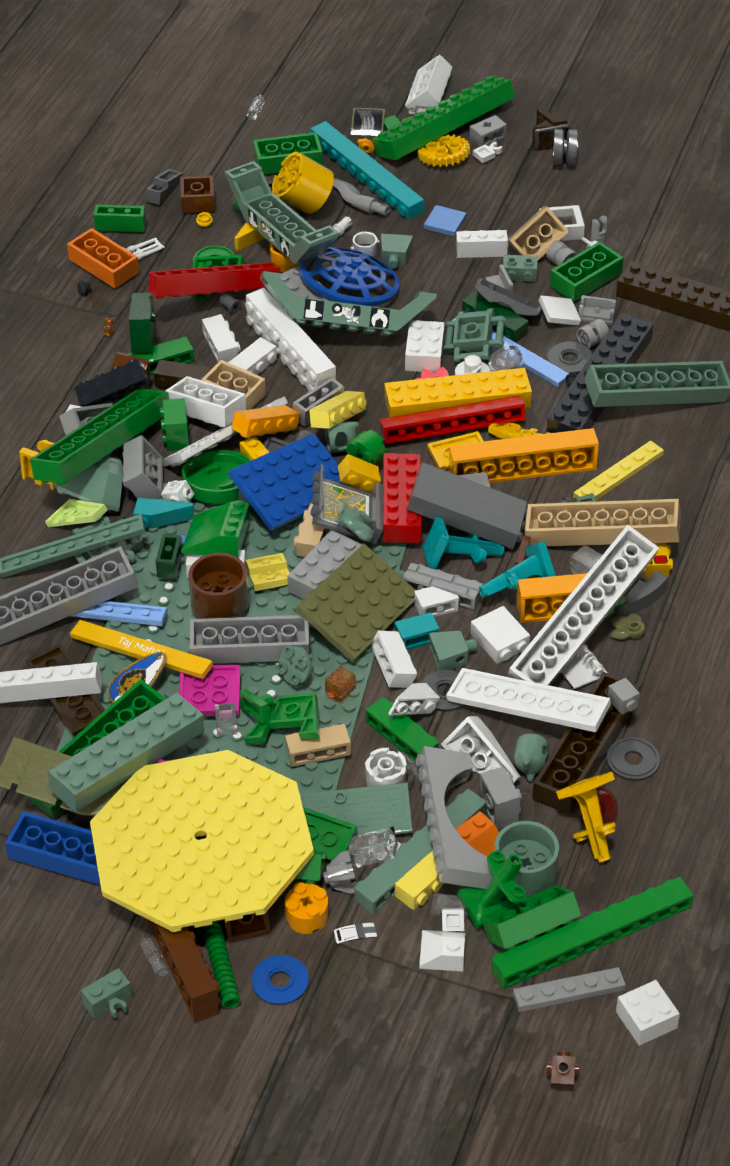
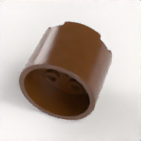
(218, 587)

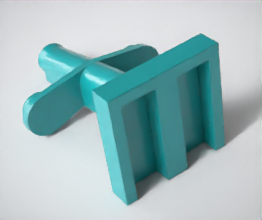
(440, 542)
(537, 565)

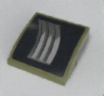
(367, 122)

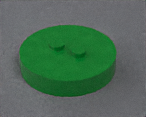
(209, 475)

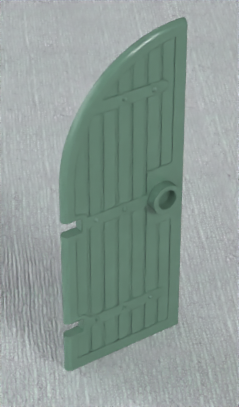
(366, 807)

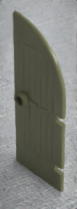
(28, 769)

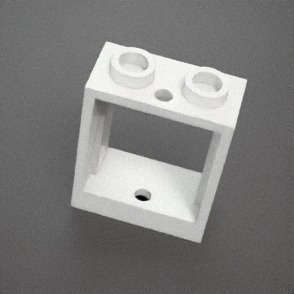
(573, 213)

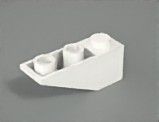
(415, 700)

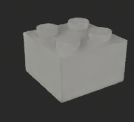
(501, 797)

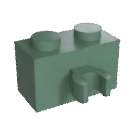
(107, 994)

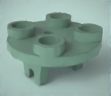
(294, 664)

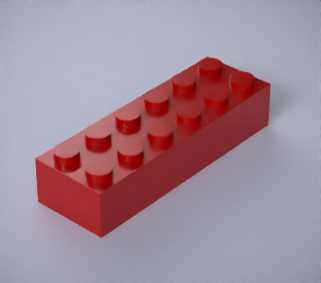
(398, 482)

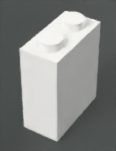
(500, 634)

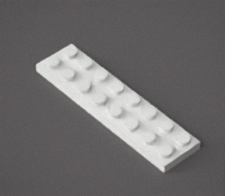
(529, 699)

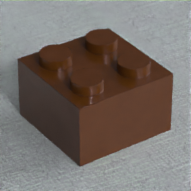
(197, 194)

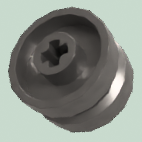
(565, 147)

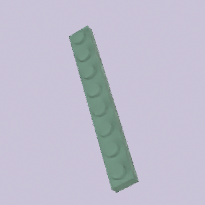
(72, 545)

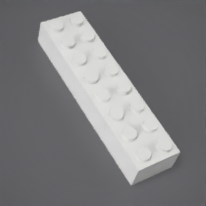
(291, 341)

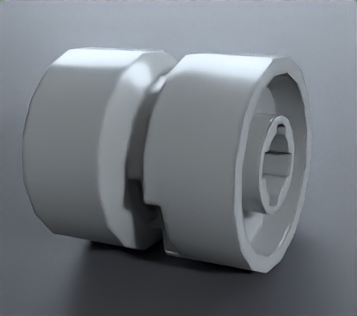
(559, 253)
(593, 333)

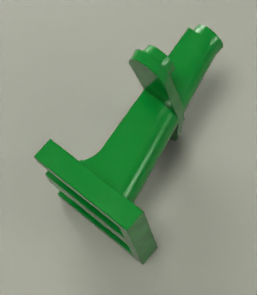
(496, 895)

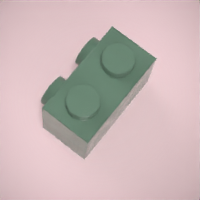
(521, 267)

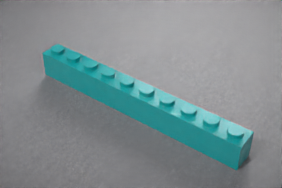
(369, 171)

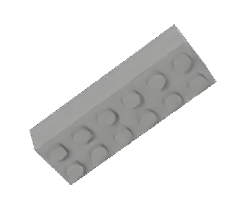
(247, 638)

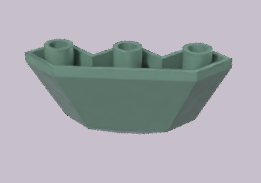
(97, 484)

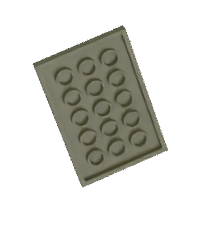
(357, 602)

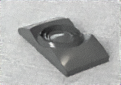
(507, 298)

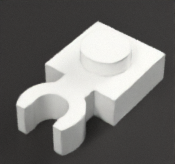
(487, 153)

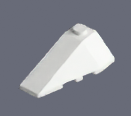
(485, 752)

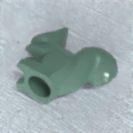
(356, 521)

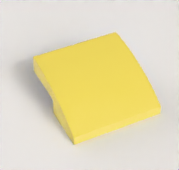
(268, 571)

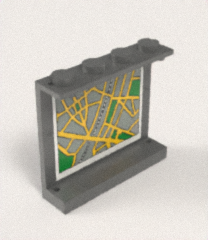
(330, 499)

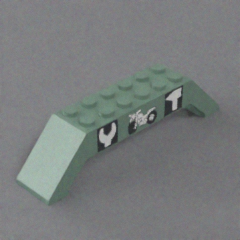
(275, 218)
(343, 315)

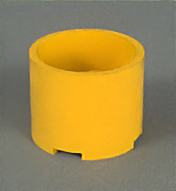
(303, 183)

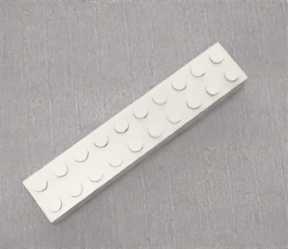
(584, 609)

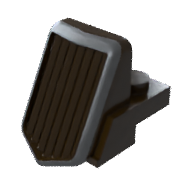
(544, 130)

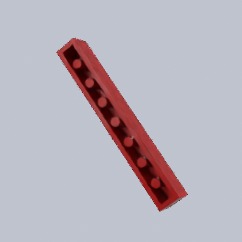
(208, 279)
(452, 419)

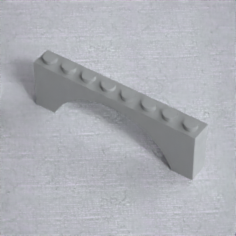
(455, 859)

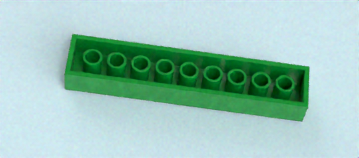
(443, 117)
(98, 437)

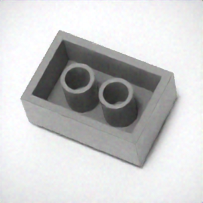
(142, 469)

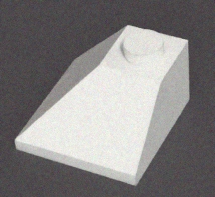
(442, 950)

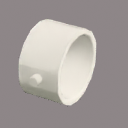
(365, 238)

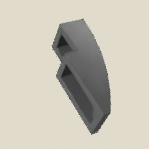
(162, 186)
(644, 594)

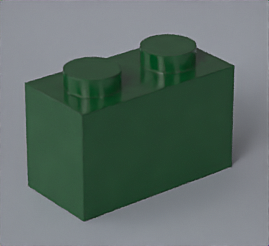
(169, 556)

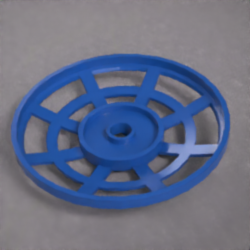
(352, 271)

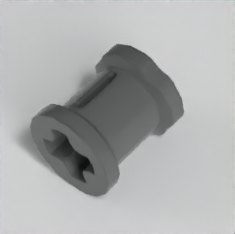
(228, 301)

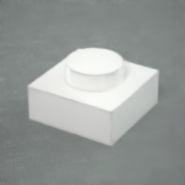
(452, 919)

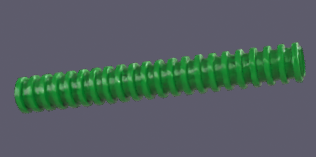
(221, 964)

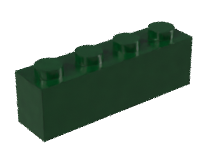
(515, 327)

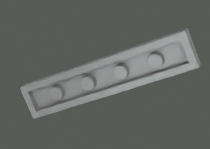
(569, 989)

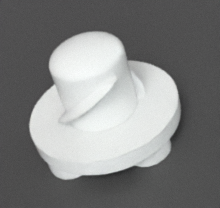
(471, 365)

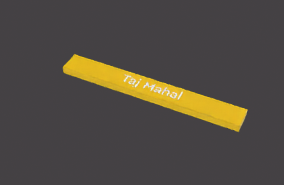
(139, 648)

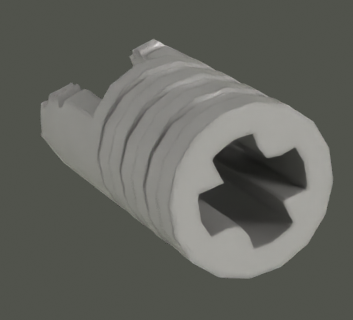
(598, 230)

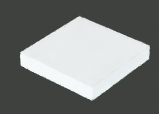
(559, 310)

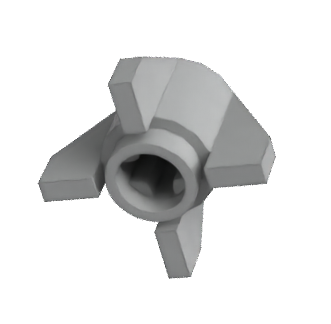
(340, 874)

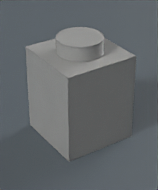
(623, 696)

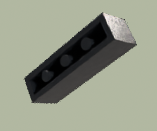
(112, 384)

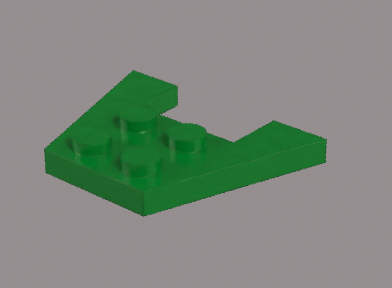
(289, 711)

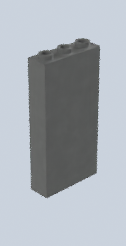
(468, 505)

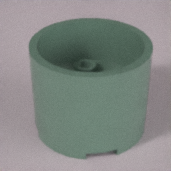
(538, 854)

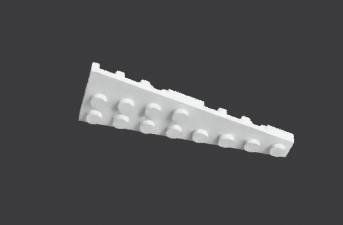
(209, 441)

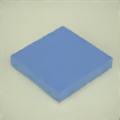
(445, 220)

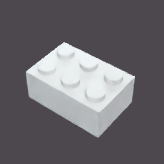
(424, 346)

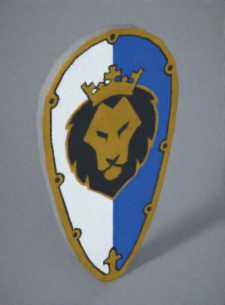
(146, 668)

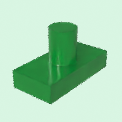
(256, 706)

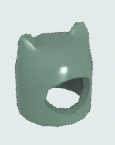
(339, 436)
(529, 754)

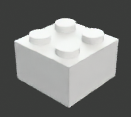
(647, 1012)

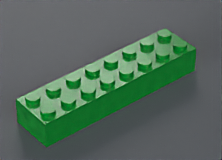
(126, 708)

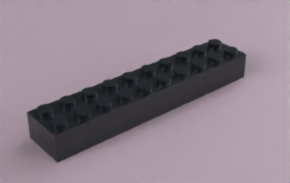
(621, 345)

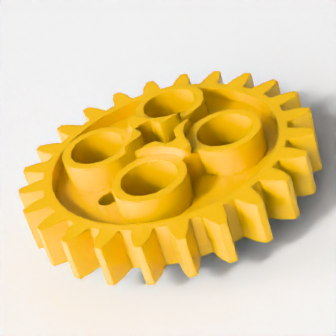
(444, 151)

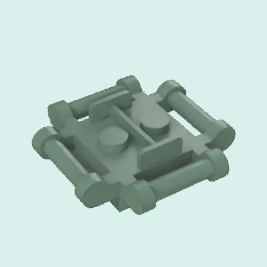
(473, 334)
(129, 550)

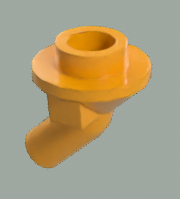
(366, 145)

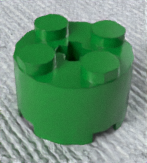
(367, 447)

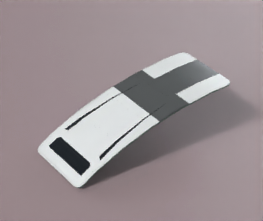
(355, 932)

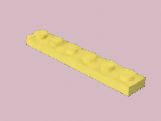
(621, 471)

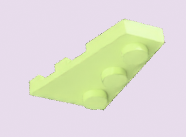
(76, 512)

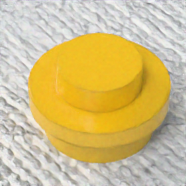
(204, 219)

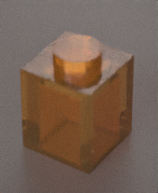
(340, 683)

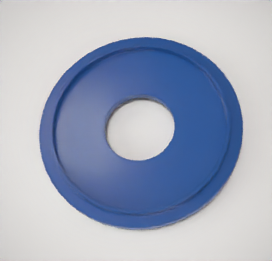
(280, 995)

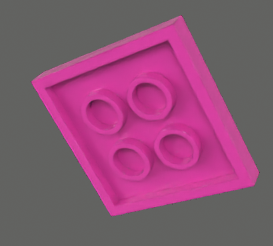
(218, 687)

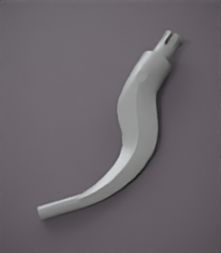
(364, 203)

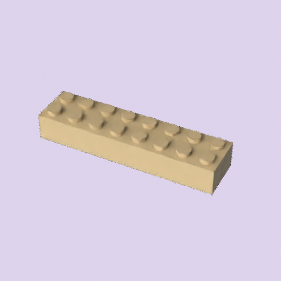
(602, 521)

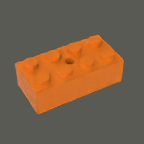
(103, 258)

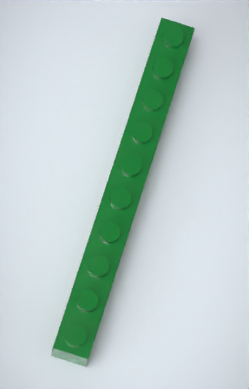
(591, 932)

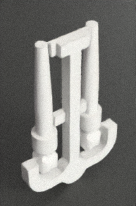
(145, 251)

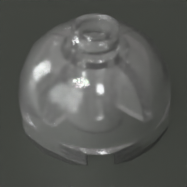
(506, 359)

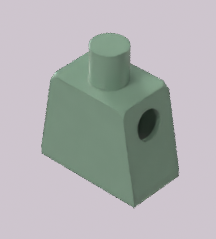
(396, 249)
(450, 649)

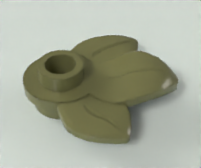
(627, 627)

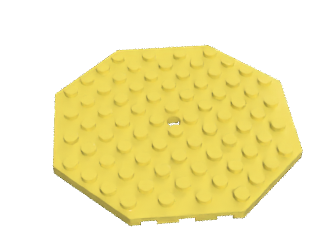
(160, 869)

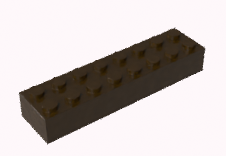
(675, 295)
(579, 752)

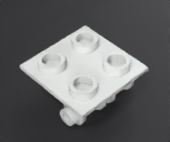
(583, 668)

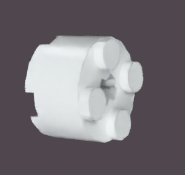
(385, 768)

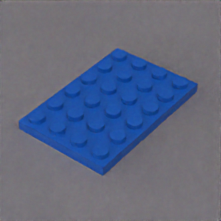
(282, 482)

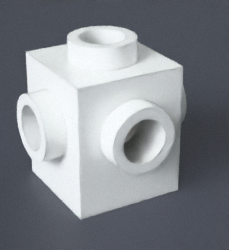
(178, 491)

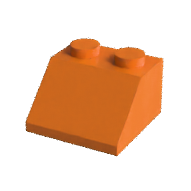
(479, 833)

